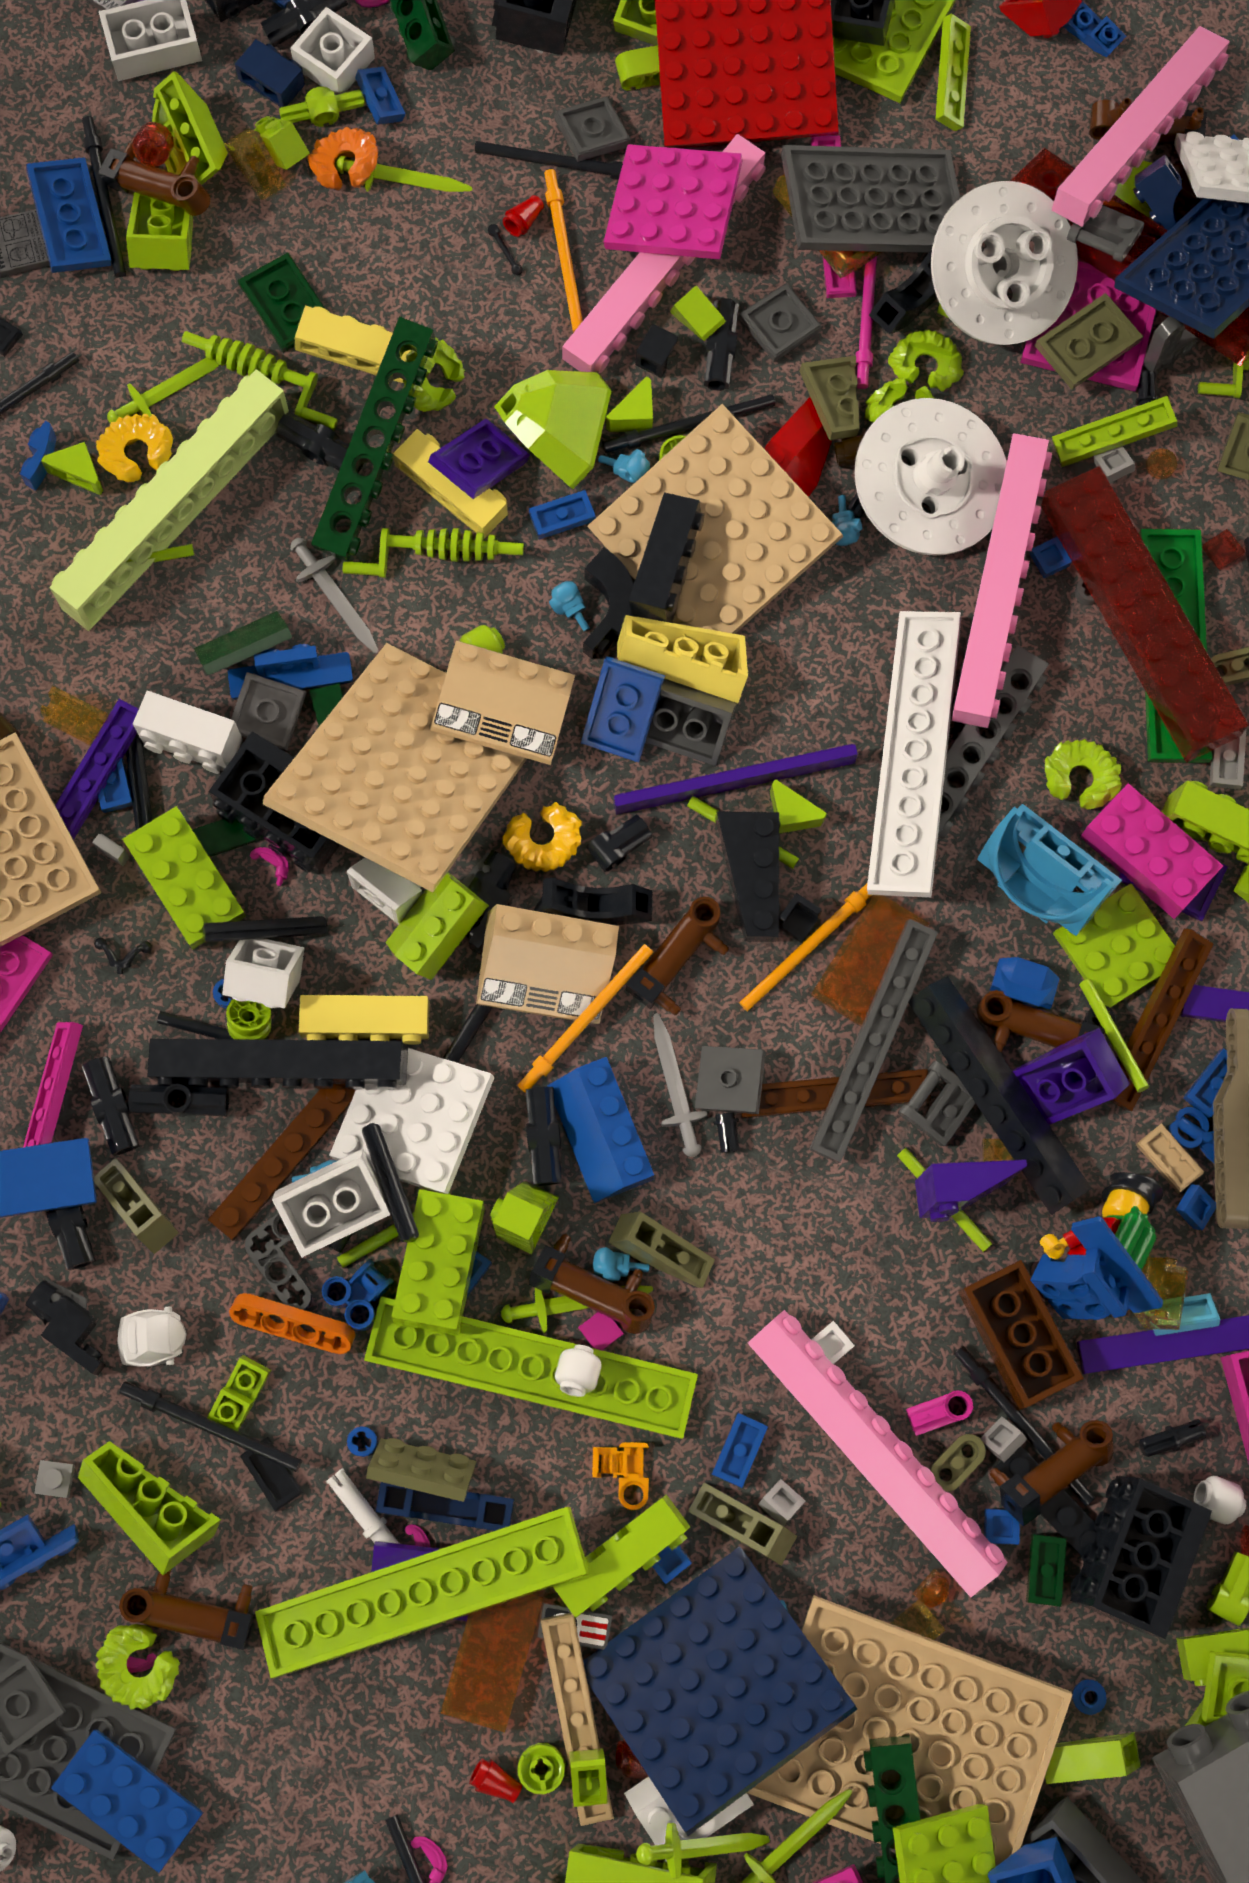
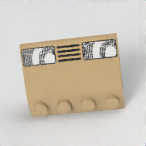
(502, 702)
(544, 962)

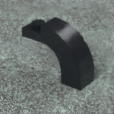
(906, 302)
(615, 583)
(604, 905)

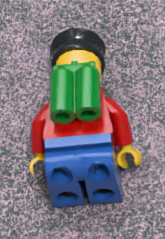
(1126, 1213)

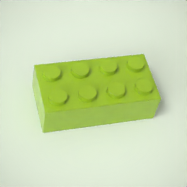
(183, 875)
(439, 1262)

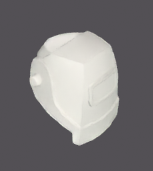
(150, 1337)

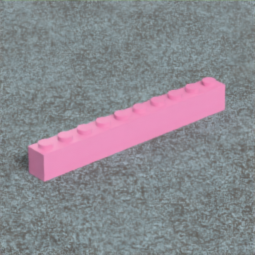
(1141, 127)
(642, 285)
(1000, 581)
(878, 1453)

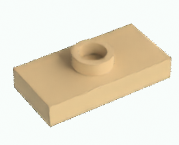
(1170, 1158)

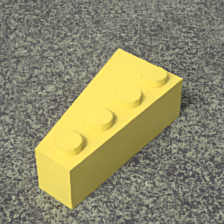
(686, 655)

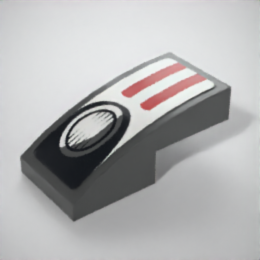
(591, 1627)

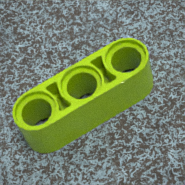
(638, 68)

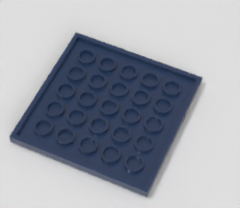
(716, 1690)

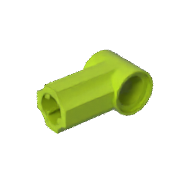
(1232, 1594)

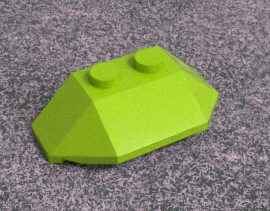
(192, 128)

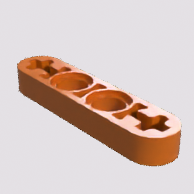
(293, 1319)

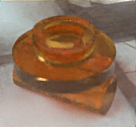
(933, 1589)

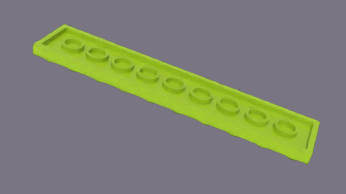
(525, 1369)
(421, 1592)

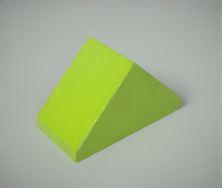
(698, 313)
(633, 411)
(75, 466)
(794, 810)
(588, 1777)

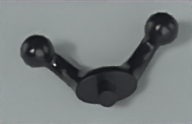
(100, 943)

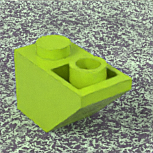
(281, 141)

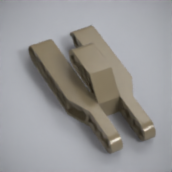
(1232, 1127)

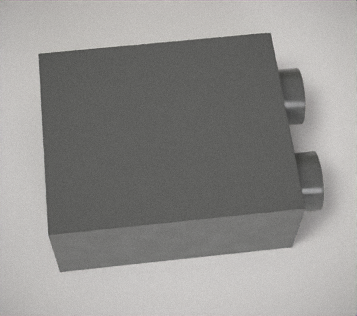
(1210, 1787)

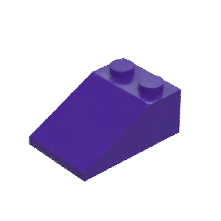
(1073, 1077)
(954, 1186)

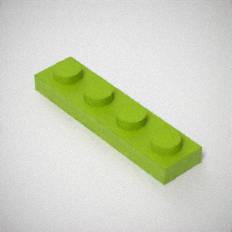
(953, 72)
(1114, 431)

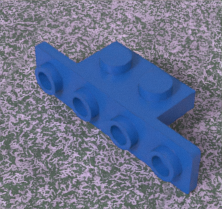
(296, 668)
(1113, 1271)
(27, 1551)

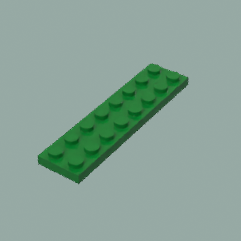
(1181, 564)

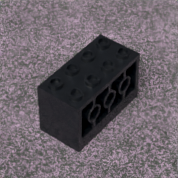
(534, 23)
(240, 796)
(1140, 1555)

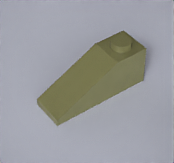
(135, 1206)
(661, 1248)
(743, 1523)

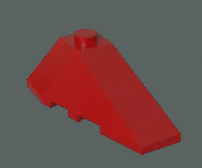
(1040, 16)
(801, 447)

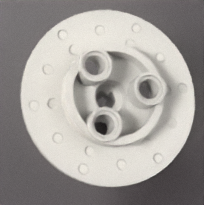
(975, 283)
(939, 443)

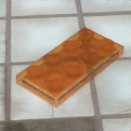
(863, 958)
(491, 1662)

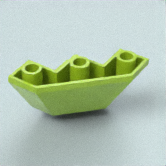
(559, 419)

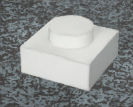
(833, 1342)

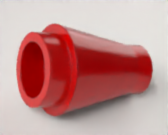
(522, 216)
(494, 1781)

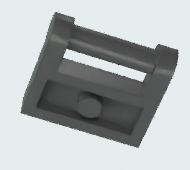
(1108, 232)
(946, 1111)

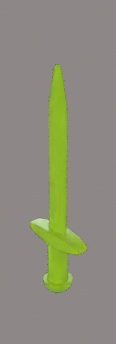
(406, 177)
(162, 390)
(545, 1307)
(675, 1849)
(763, 1870)

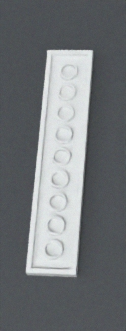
(914, 755)

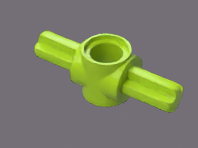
(322, 106)

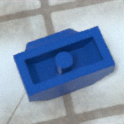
(1025, 981)

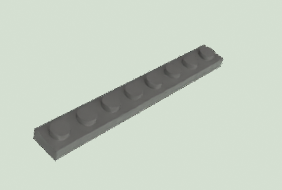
(873, 1041)

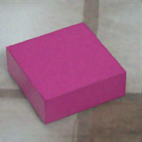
(600, 1331)

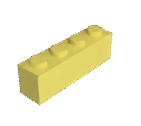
(342, 340)
(478, 514)
(364, 1017)

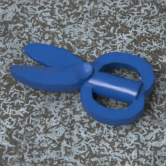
(1202, 1137)

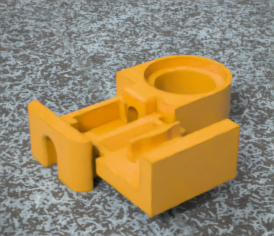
(626, 1463)

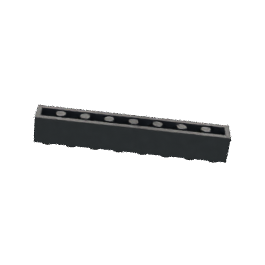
(278, 1062)
(999, 1094)

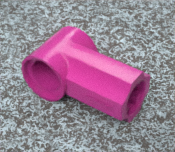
(936, 1413)

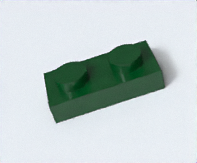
(1046, 1570)

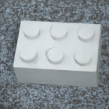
(149, 37)
(187, 732)
(331, 1203)
(655, 1813)

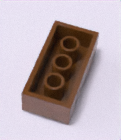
(1020, 1335)

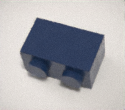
(270, 73)

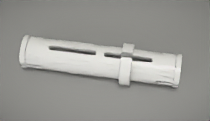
(361, 1510)

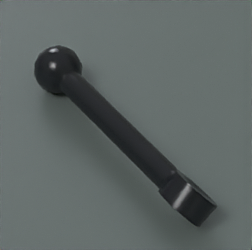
(493, 230)

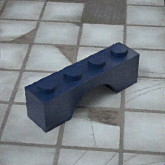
(1159, 187)
(476, 1511)

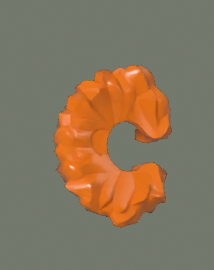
(344, 143)

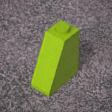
(1093, 1759)

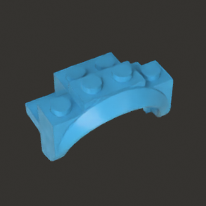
(1047, 871)

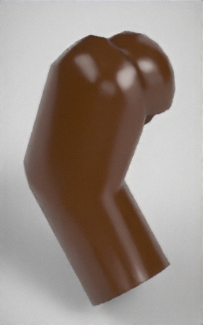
(1187, 191)

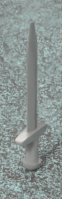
(316, 570)
(683, 1116)

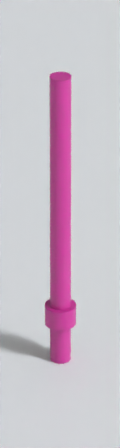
(864, 356)

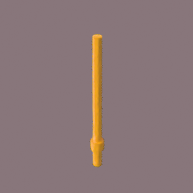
(555, 200)
(853, 903)
(544, 1064)

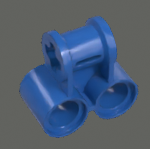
(359, 1293)

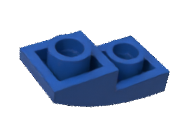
(1097, 34)
(40, 443)

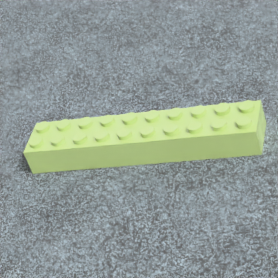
(170, 500)

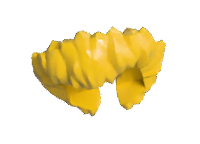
(125, 433)
(546, 856)

